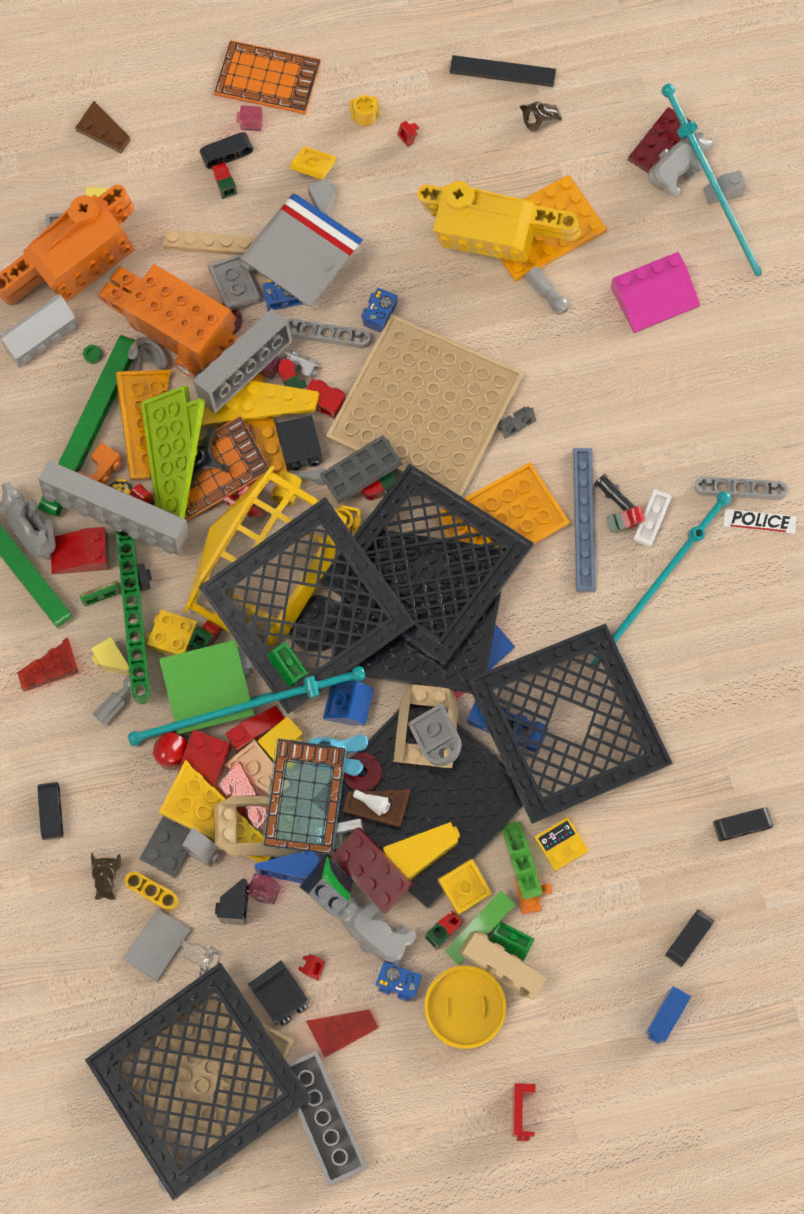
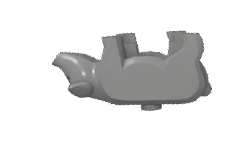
(677, 161)
(26, 524)
(373, 934)

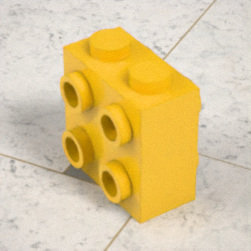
(170, 633)

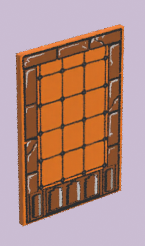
(267, 77)
(237, 450)

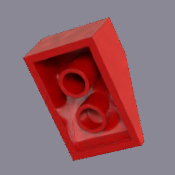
(81, 551)
(206, 756)

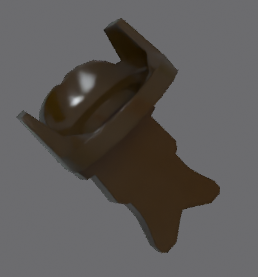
(541, 111)
(104, 874)

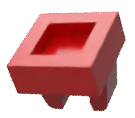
(407, 132)
(312, 967)

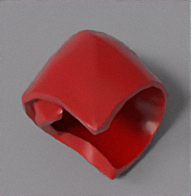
(169, 750)

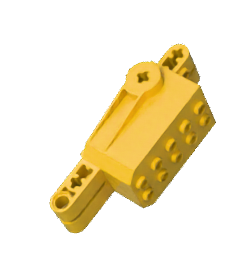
(492, 222)

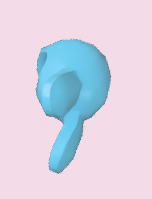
(353, 744)

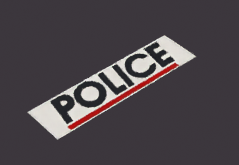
(760, 521)

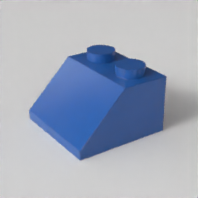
(348, 703)

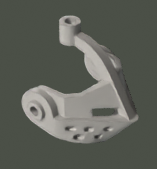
(157, 354)

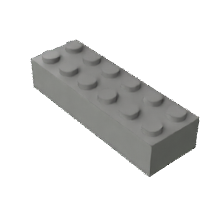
(243, 360)
(327, 1123)

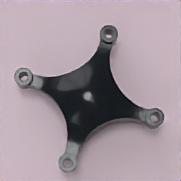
(205, 458)

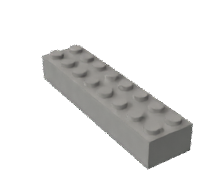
(113, 508)

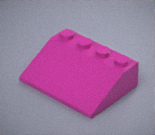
(655, 292)

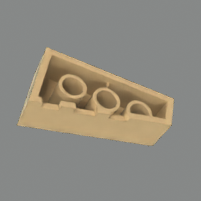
(502, 966)

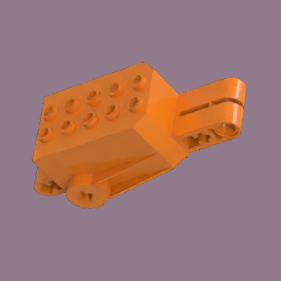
(73, 248)

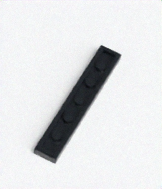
(502, 71)

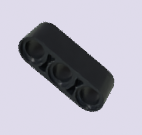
(226, 150)
(50, 810)
(743, 824)
(689, 938)

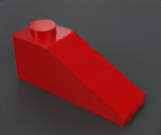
(254, 728)

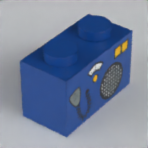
(278, 298)
(379, 310)
(398, 981)

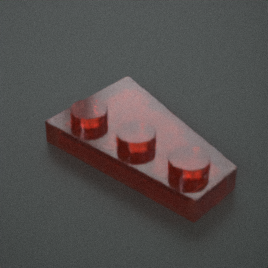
(51, 667)
(239, 784)
(341, 1030)

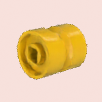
(279, 493)

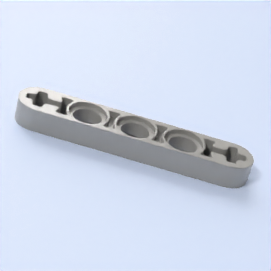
(335, 332)
(748, 483)

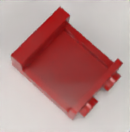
(518, 1091)

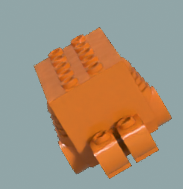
(172, 316)

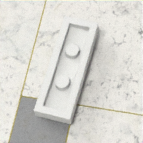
(653, 515)

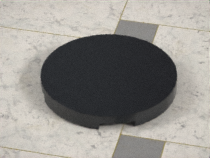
(313, 615)

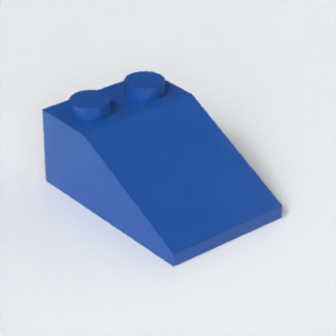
(290, 867)

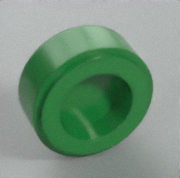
(92, 354)

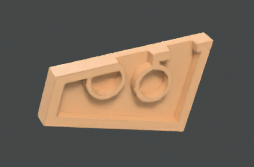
(255, 763)

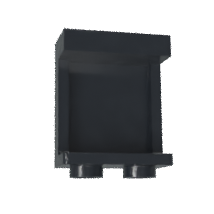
(299, 443)
(279, 994)

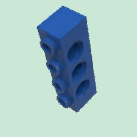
(476, 720)

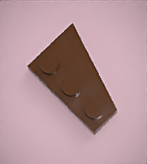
(102, 128)
(394, 816)

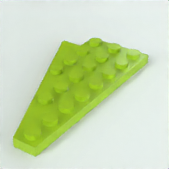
(172, 438)

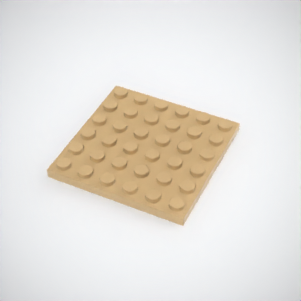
(199, 1076)

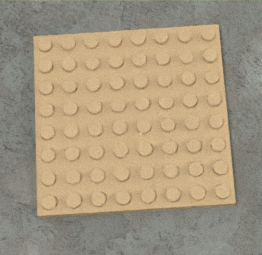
(428, 401)

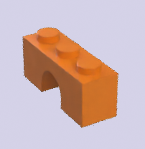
(107, 463)

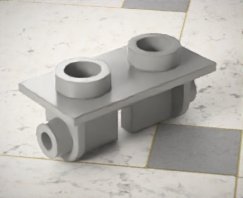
(308, 365)

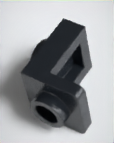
(144, 577)

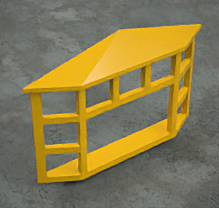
(224, 530)

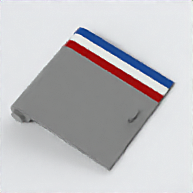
(301, 249)

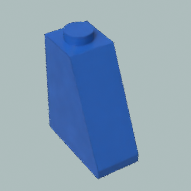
(667, 1015)

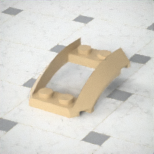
(426, 696)
(227, 833)

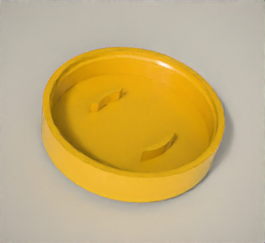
(465, 1007)

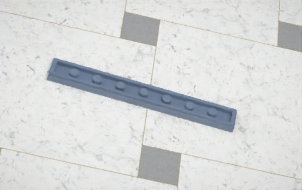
(584, 520)

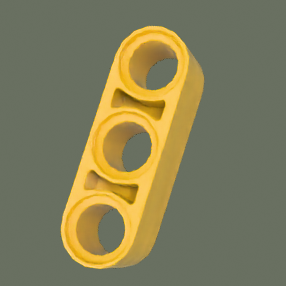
(146, 883)

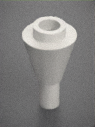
(376, 803)

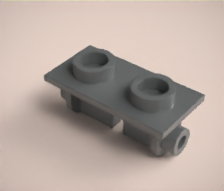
(523, 418)

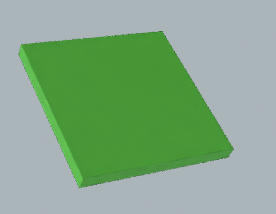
(205, 683)

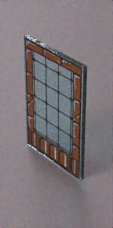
(304, 796)

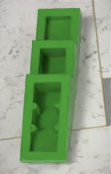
(521, 860)
(483, 922)

